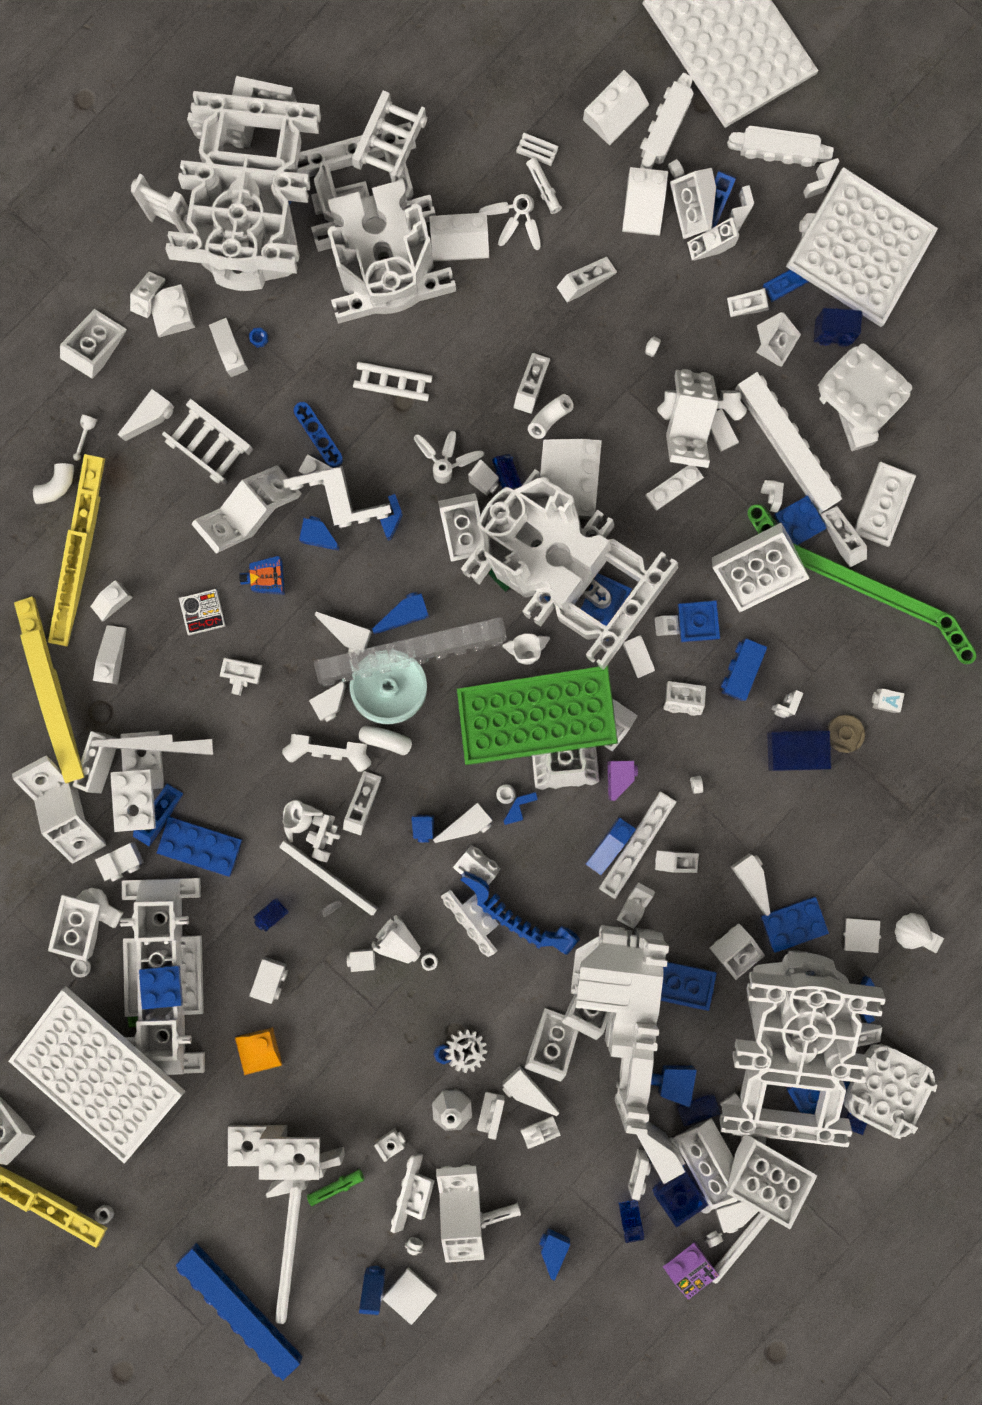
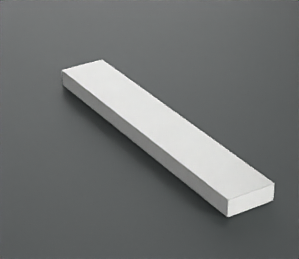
(637, 845)
(328, 877)

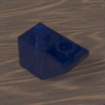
(270, 915)

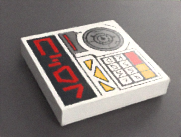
(202, 612)

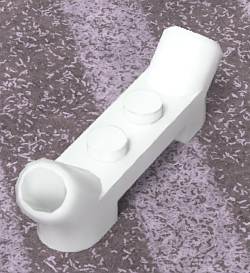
(728, 400)
(354, 752)

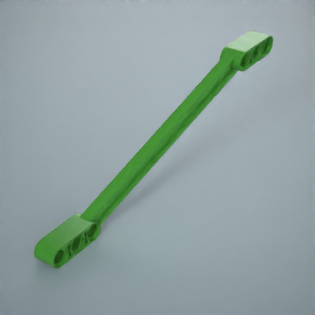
(874, 589)

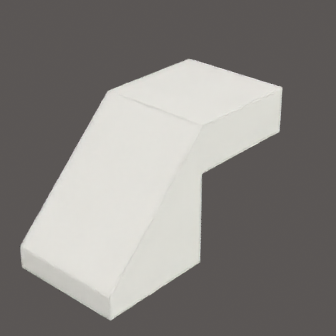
(824, 173)
(741, 213)
(635, 905)

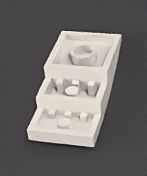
(327, 1160)

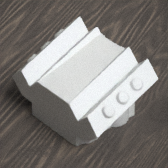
(566, 768)

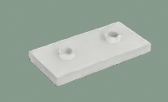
(884, 504)

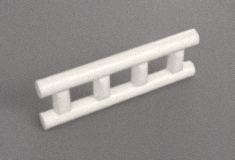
(385, 371)

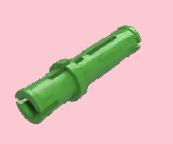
(343, 1184)

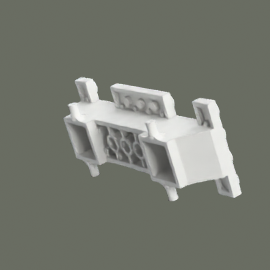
(162, 946)

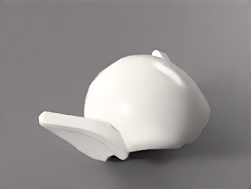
(526, 647)
(298, 817)

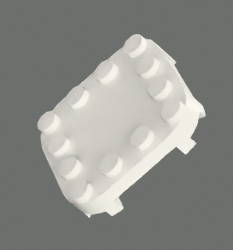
(864, 389)
(892, 1091)

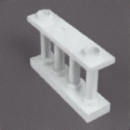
(377, 123)
(172, 208)
(210, 423)

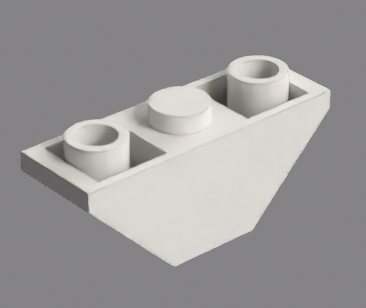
(715, 240)

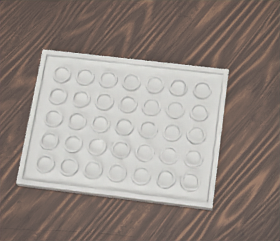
(733, 51)
(96, 1075)

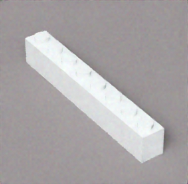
(788, 442)

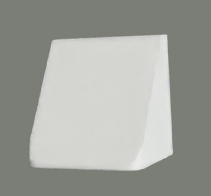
(667, 625)

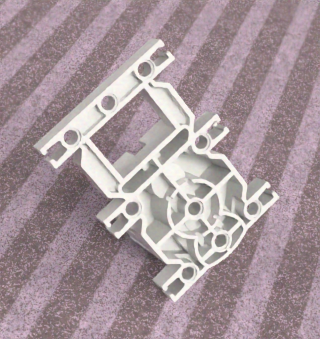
(242, 208)
(375, 228)
(563, 560)
(625, 978)
(804, 1040)

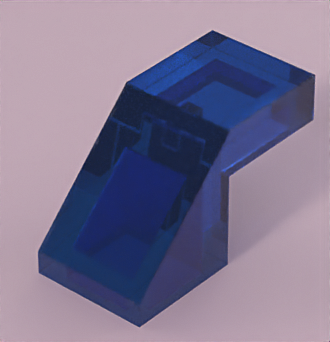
(631, 1221)

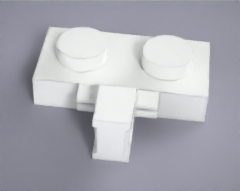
(240, 673)

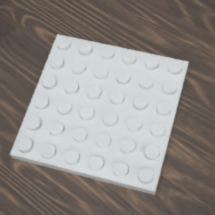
(862, 247)

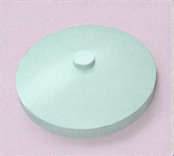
(390, 695)

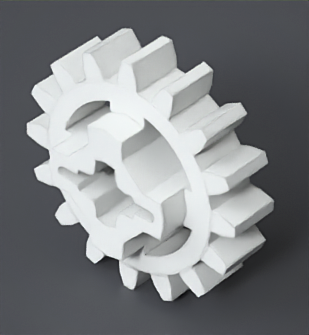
(462, 1057)

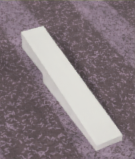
(158, 743)

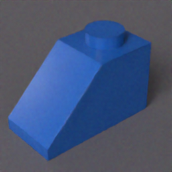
(316, 534)
(553, 1250)

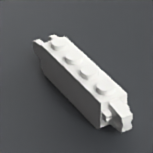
(667, 123)
(780, 146)

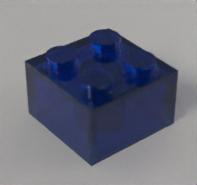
(837, 326)
(680, 1198)

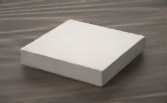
(409, 1296)

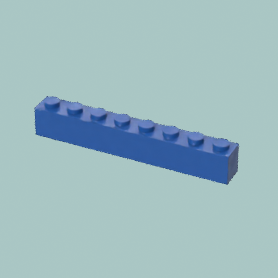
(239, 1311)

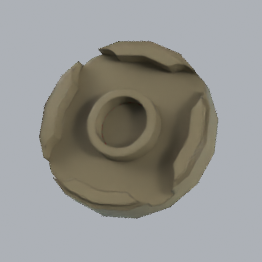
(846, 733)

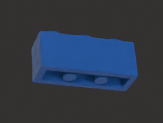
(743, 669)

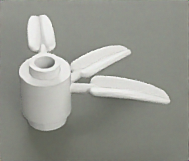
(503, 207)
(442, 468)

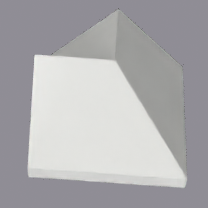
(777, 338)

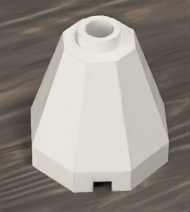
(397, 942)
(452, 1109)

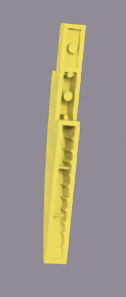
(77, 550)
(48, 690)
(49, 1206)

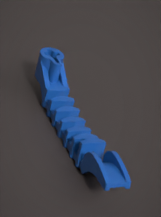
(563, 939)

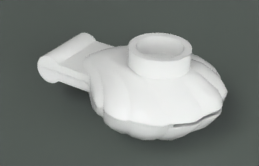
(108, 914)
(913, 932)

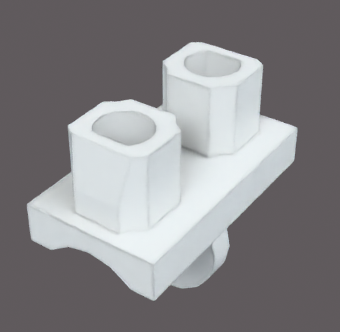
(326, 832)
(540, 1132)

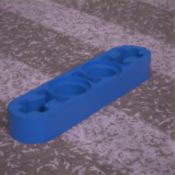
(317, 435)

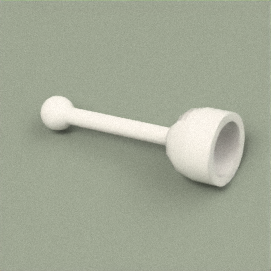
(87, 423)

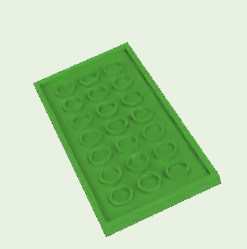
(537, 715)

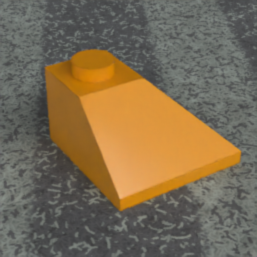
(258, 1051)

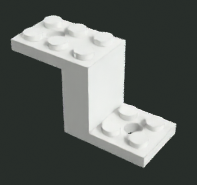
(242, 135)
(691, 418)
(338, 496)
(245, 509)
(136, 787)
(58, 810)
(274, 1152)
(460, 1213)

